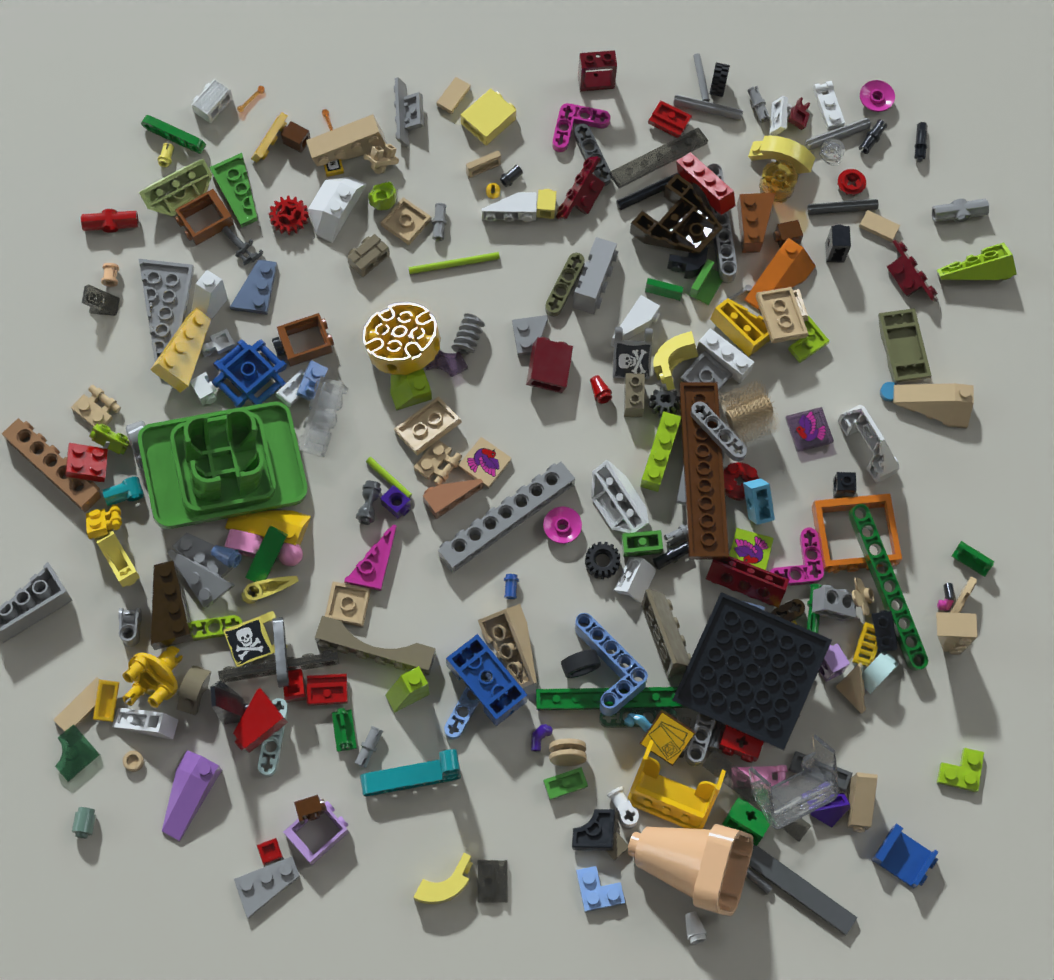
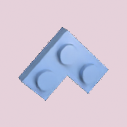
(597, 896)

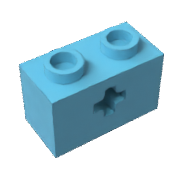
(759, 501)

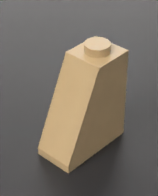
(861, 800)

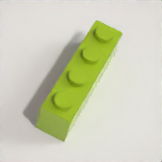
(660, 451)

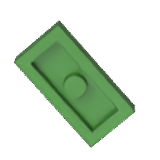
(565, 783)

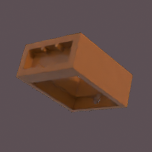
(198, 204)
(301, 325)

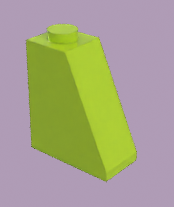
(408, 689)

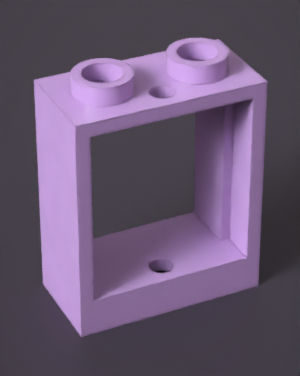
(291, 831)

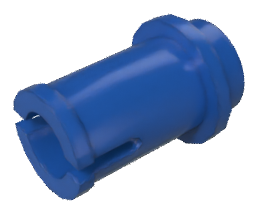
(511, 586)

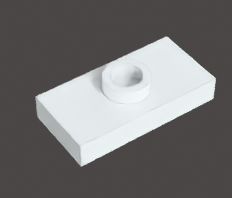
(288, 392)

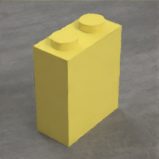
(488, 116)

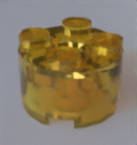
(779, 178)

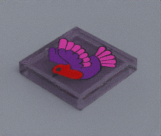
(809, 429)

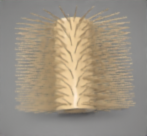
(754, 411)

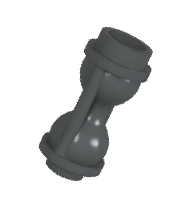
(370, 493)

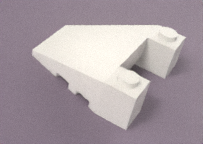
(883, 462)

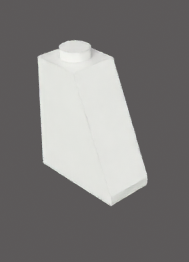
(209, 294)

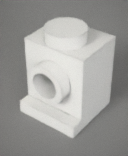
(203, 389)

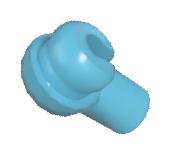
(640, 720)

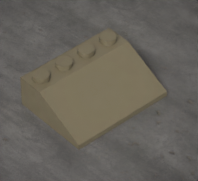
(665, 633)

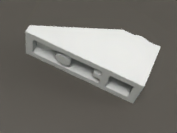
(640, 317)
(146, 722)

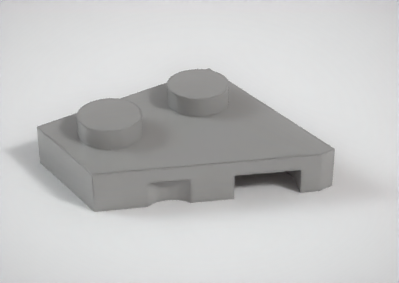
(526, 332)

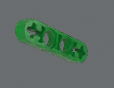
(173, 134)

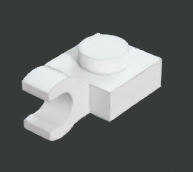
(220, 342)

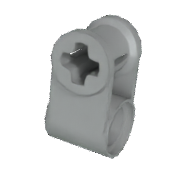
(130, 622)

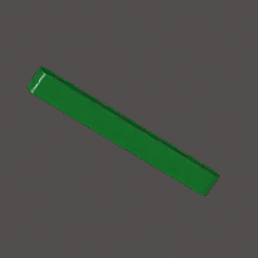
(888, 576)

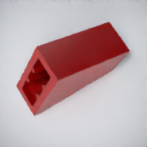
(258, 722)

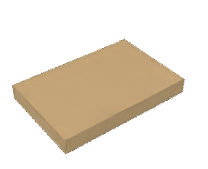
(781, 315)
(427, 425)

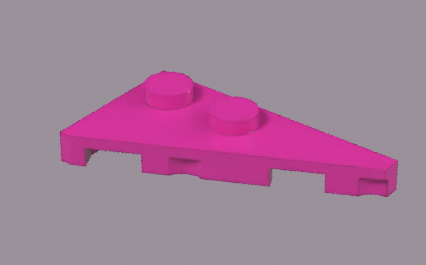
(372, 569)

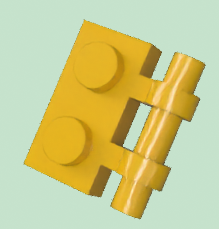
(100, 521)

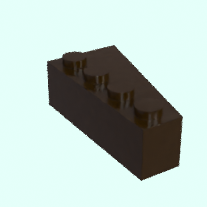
(169, 613)

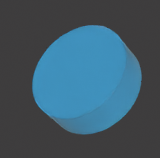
(887, 391)

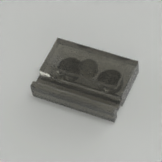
(492, 881)

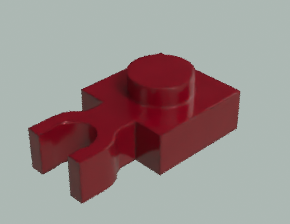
(798, 114)

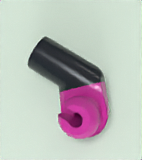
(949, 597)

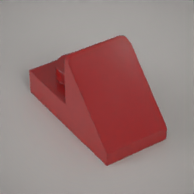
(296, 689)

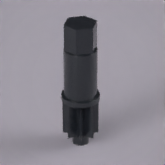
(921, 140)

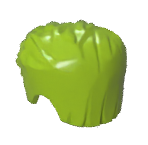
(383, 196)

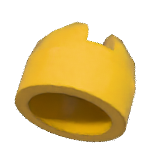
(497, 190)

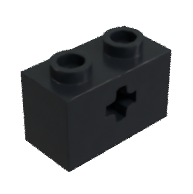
(838, 243)

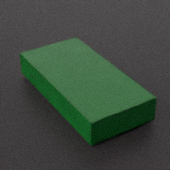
(664, 289)

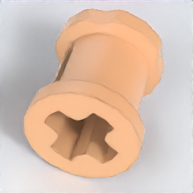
(110, 274)

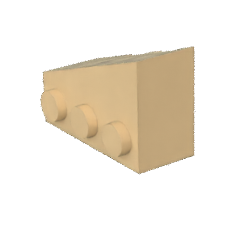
(956, 631)

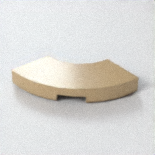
(966, 591)

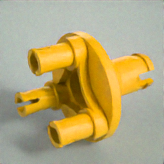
(152, 676)

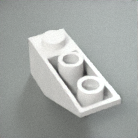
(515, 207)

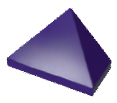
(832, 811)

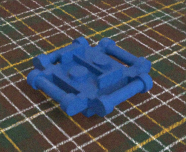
(249, 372)

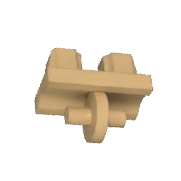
(381, 157)

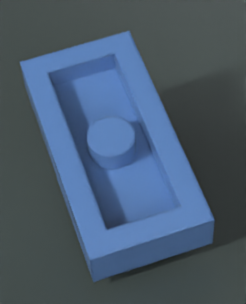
(312, 374)

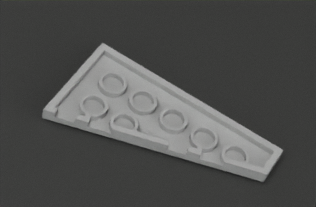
(166, 298)

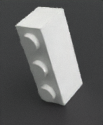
(726, 355)

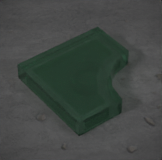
(76, 753)

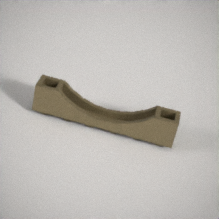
(334, 634)

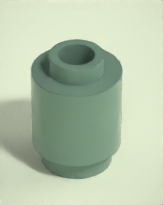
(84, 822)

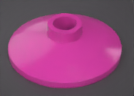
(879, 90)
(562, 516)

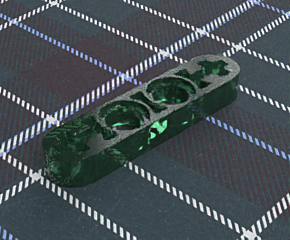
(640, 711)

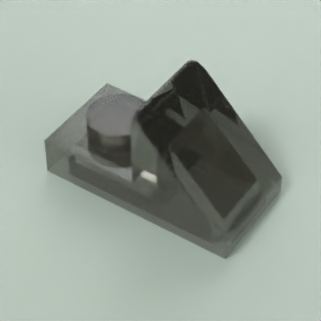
(100, 301)

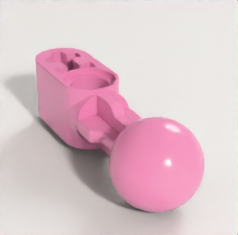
(249, 543)

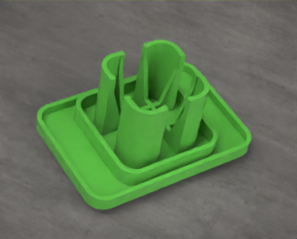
(222, 465)

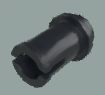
(511, 175)

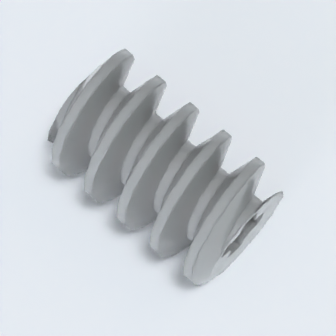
(467, 334)

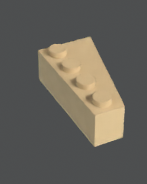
(346, 141)

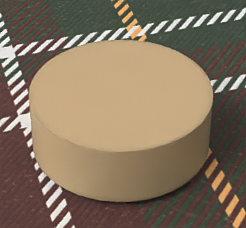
(133, 761)

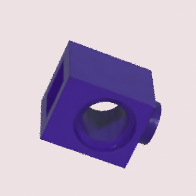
(392, 495)

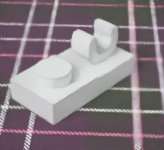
(779, 115)

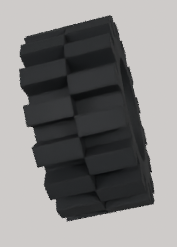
(719, 79)
(605, 549)

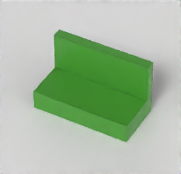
(706, 283)

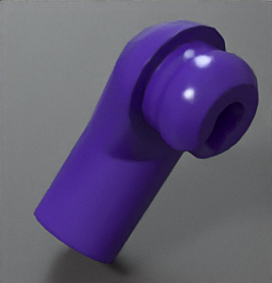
(542, 731)

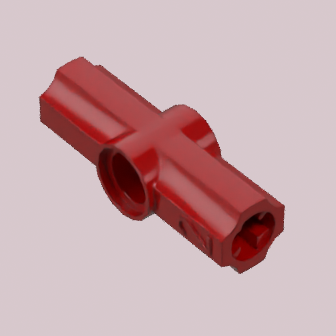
(109, 220)

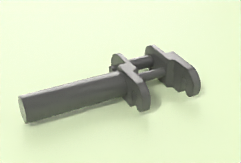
(242, 246)

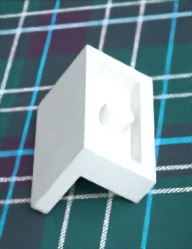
(635, 578)

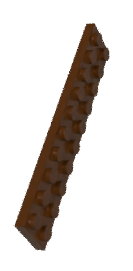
(703, 476)

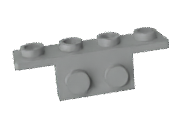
(408, 111)

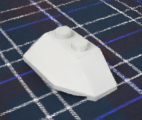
(334, 205)
(617, 499)

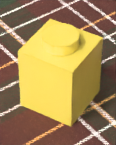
(546, 204)

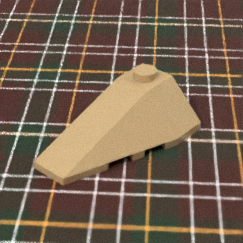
(944, 402)
(510, 638)

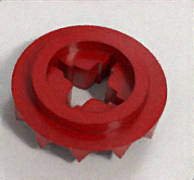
(851, 175)

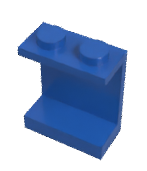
(905, 857)

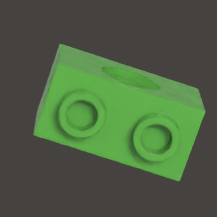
(642, 543)

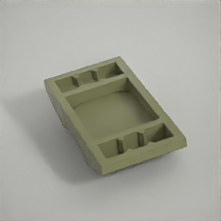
(904, 345)

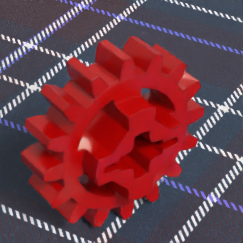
(297, 215)

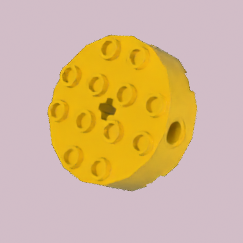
(402, 339)

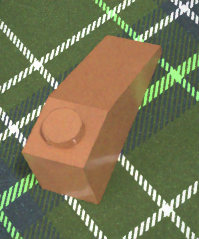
(449, 495)

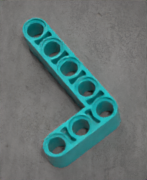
(413, 775)

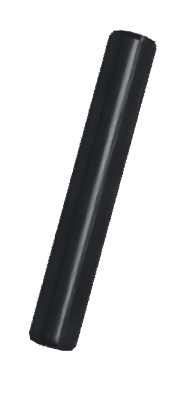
(643, 193)

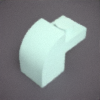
(878, 671)

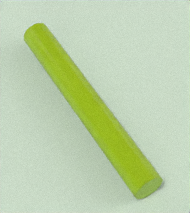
(387, 476)

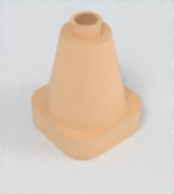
(697, 862)

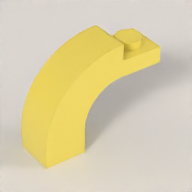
(784, 149)
(671, 354)
(117, 559)

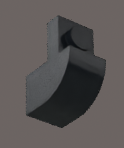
(690, 265)

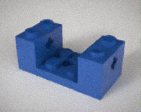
(499, 696)

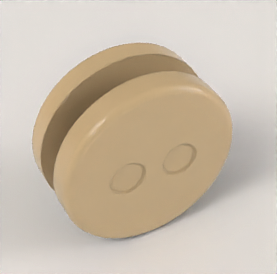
(567, 752)

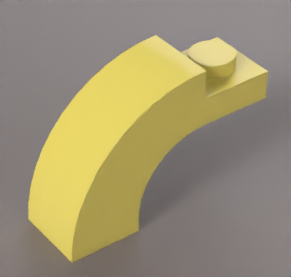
(445, 891)

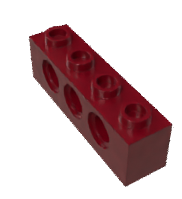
(748, 580)

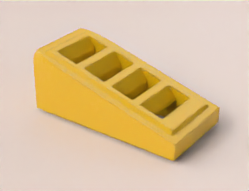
(867, 627)

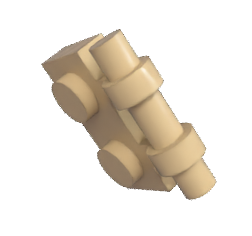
(91, 412)
(433, 459)

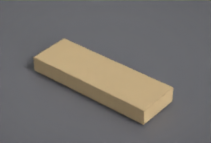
(79, 707)

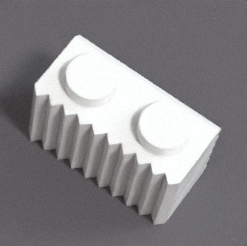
(211, 101)

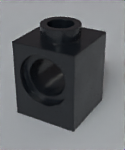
(844, 484)

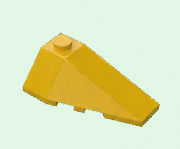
(287, 521)

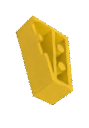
(741, 326)

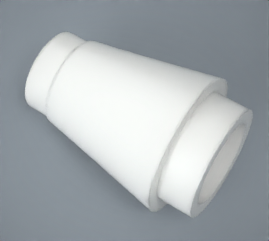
(695, 928)

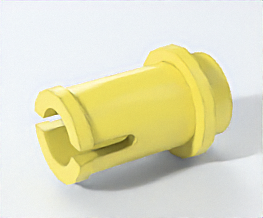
(165, 158)

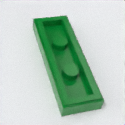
(266, 555)

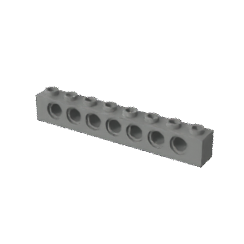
(556, 472)

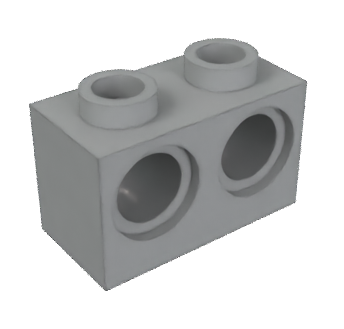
(833, 603)

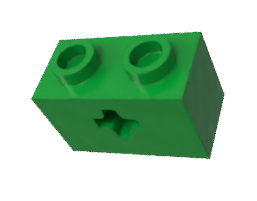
(747, 819)

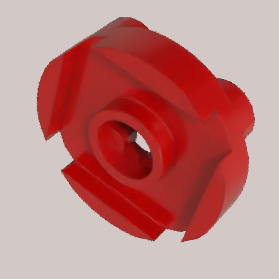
(733, 472)

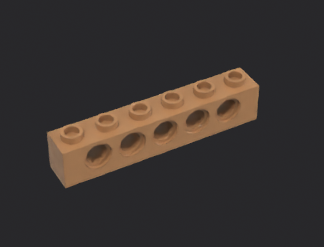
(18, 432)

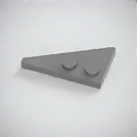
(204, 583)

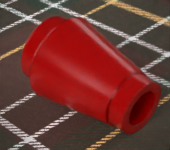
(600, 390)

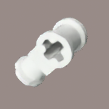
(623, 807)

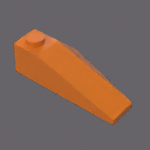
(786, 269)

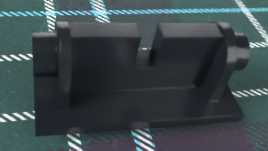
(884, 631)

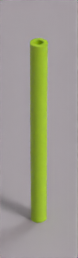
(454, 263)

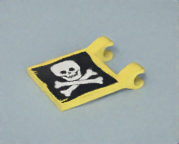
(250, 640)

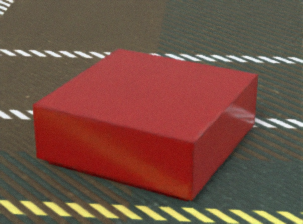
(269, 851)

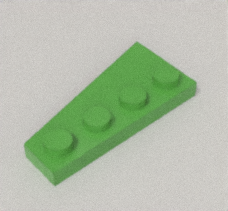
(235, 186)

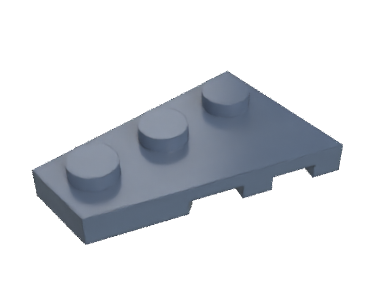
(257, 289)

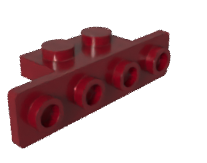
(584, 190)
(907, 274)

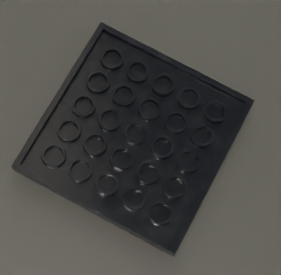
(752, 671)

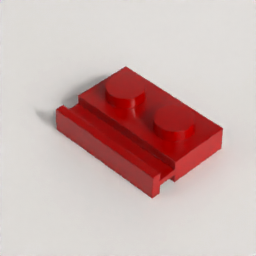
(669, 119)
(327, 689)

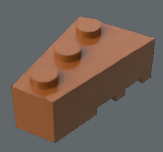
(753, 219)

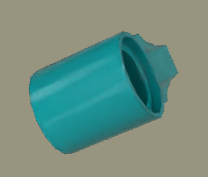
(128, 490)

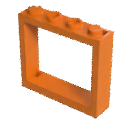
(847, 504)

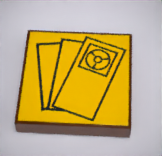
(669, 737)

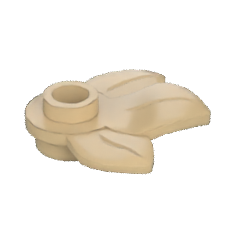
(862, 596)

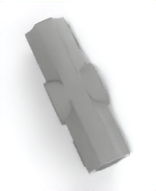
(960, 210)

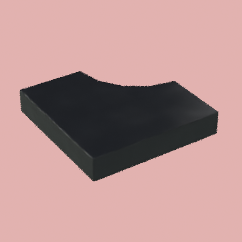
(597, 833)

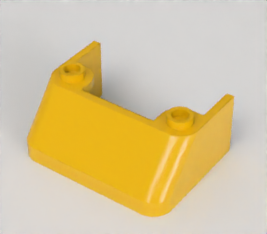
(672, 799)

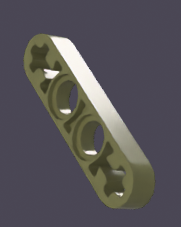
(565, 284)

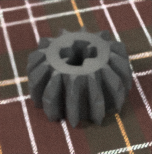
(663, 396)

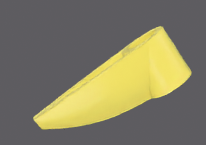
(267, 587)

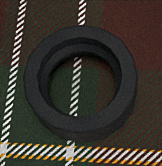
(580, 663)

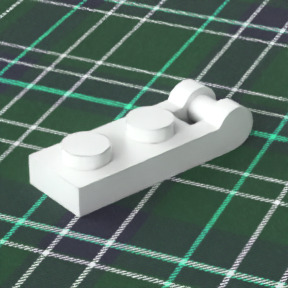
(829, 105)

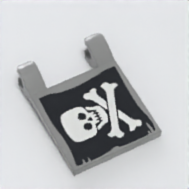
(632, 355)

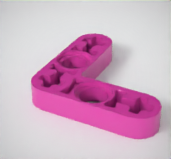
(574, 117)
(804, 569)

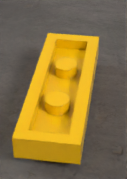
(270, 137)

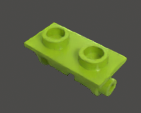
(116, 440)

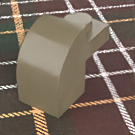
(192, 689)

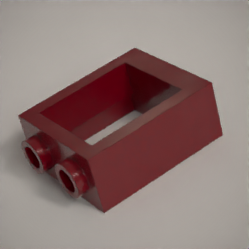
(597, 79)

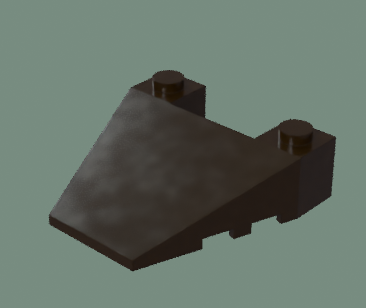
(684, 227)

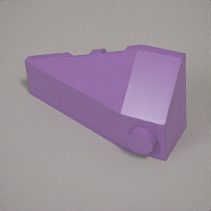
(190, 787)

